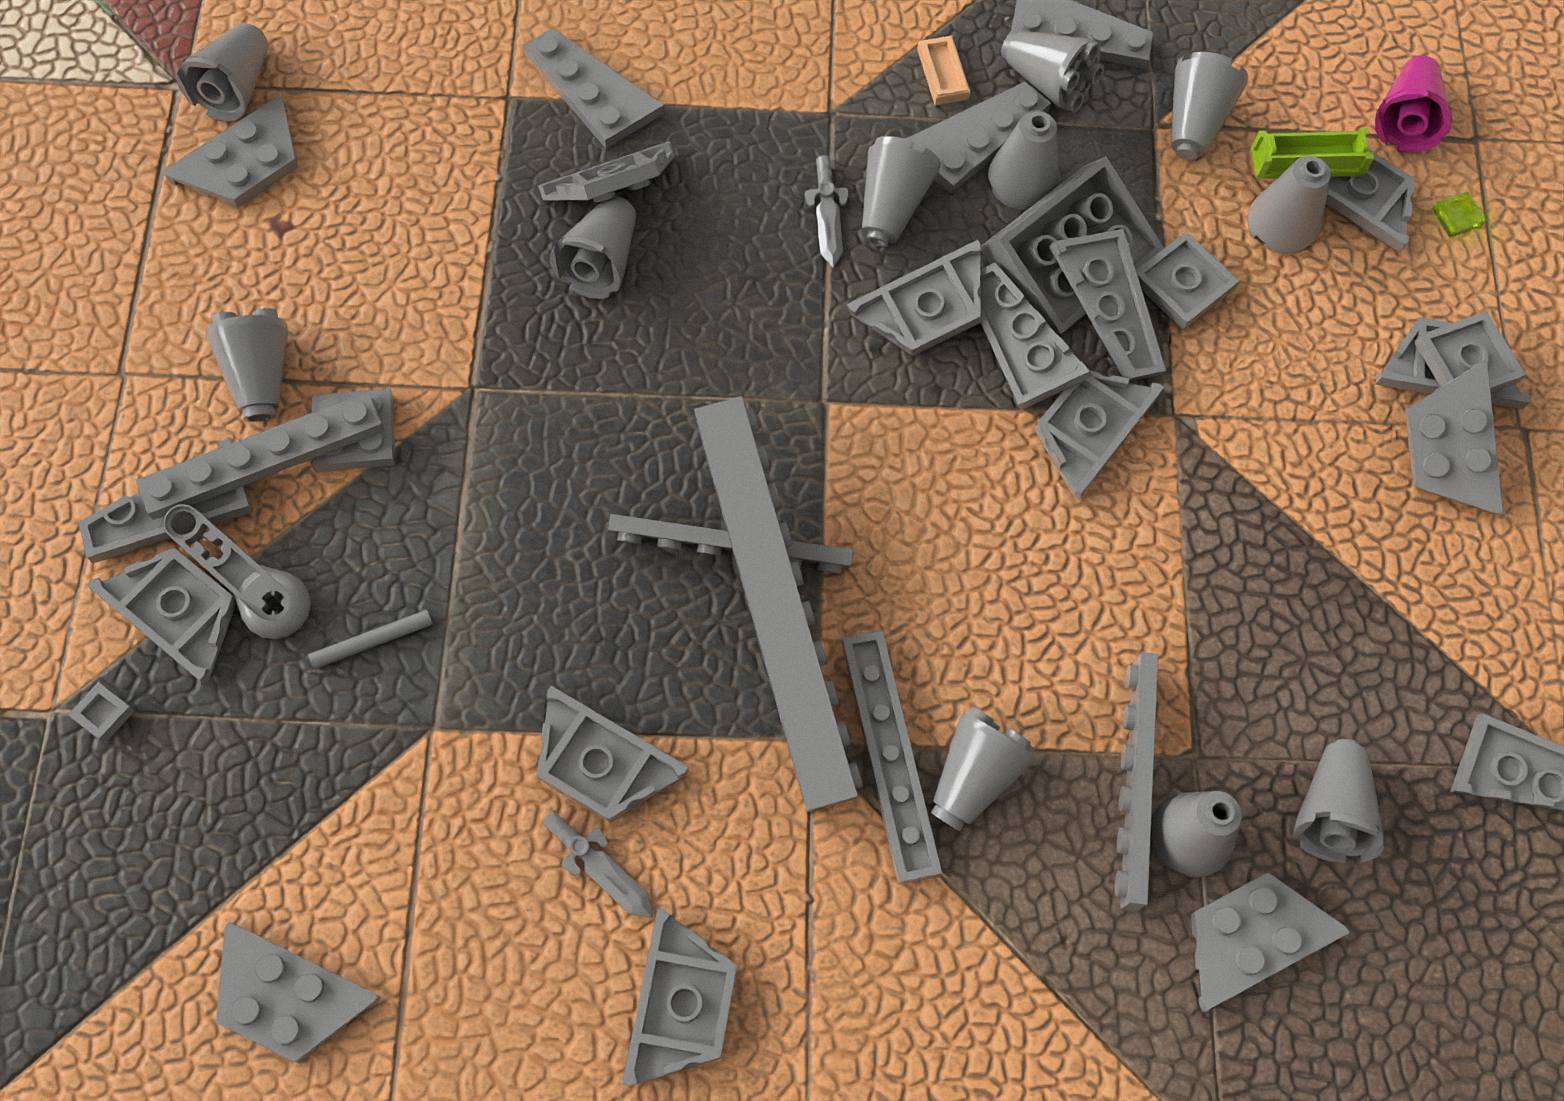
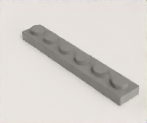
(260, 455)
(712, 541)
(891, 758)
(1136, 796)

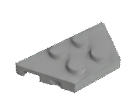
(241, 158)
(604, 179)
(1376, 201)
(927, 302)
(1410, 371)
(1091, 424)
(1455, 441)
(173, 607)
(599, 760)
(1255, 936)
(283, 997)
(680, 1004)

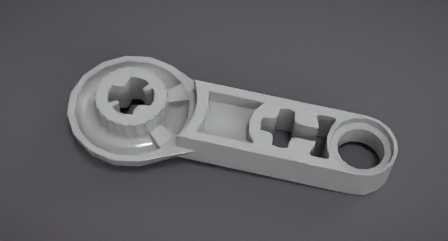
(245, 578)

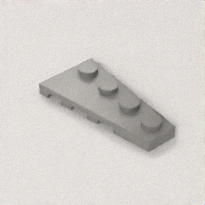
(594, 91)

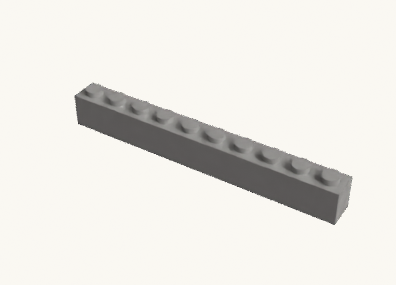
(776, 606)

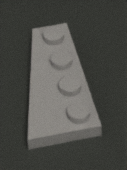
(1118, 39)
(977, 134)
(1111, 295)
(1026, 347)
(128, 527)
(1511, 765)

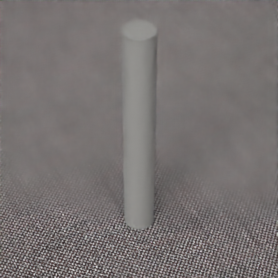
(370, 639)

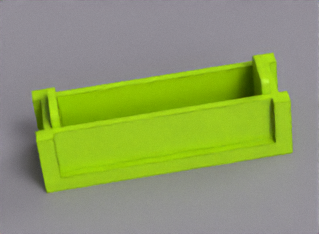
(1342, 151)

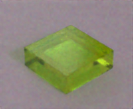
(1458, 214)

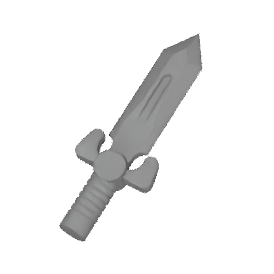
(828, 211)
(599, 866)

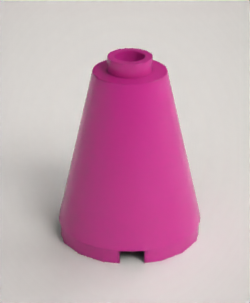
(1415, 108)

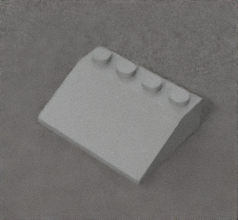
(1082, 205)

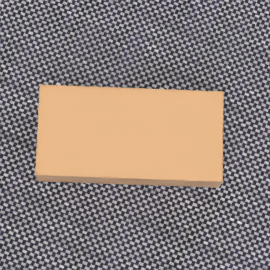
(943, 70)

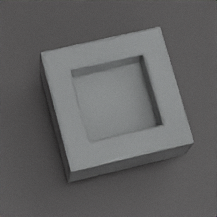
(101, 712)

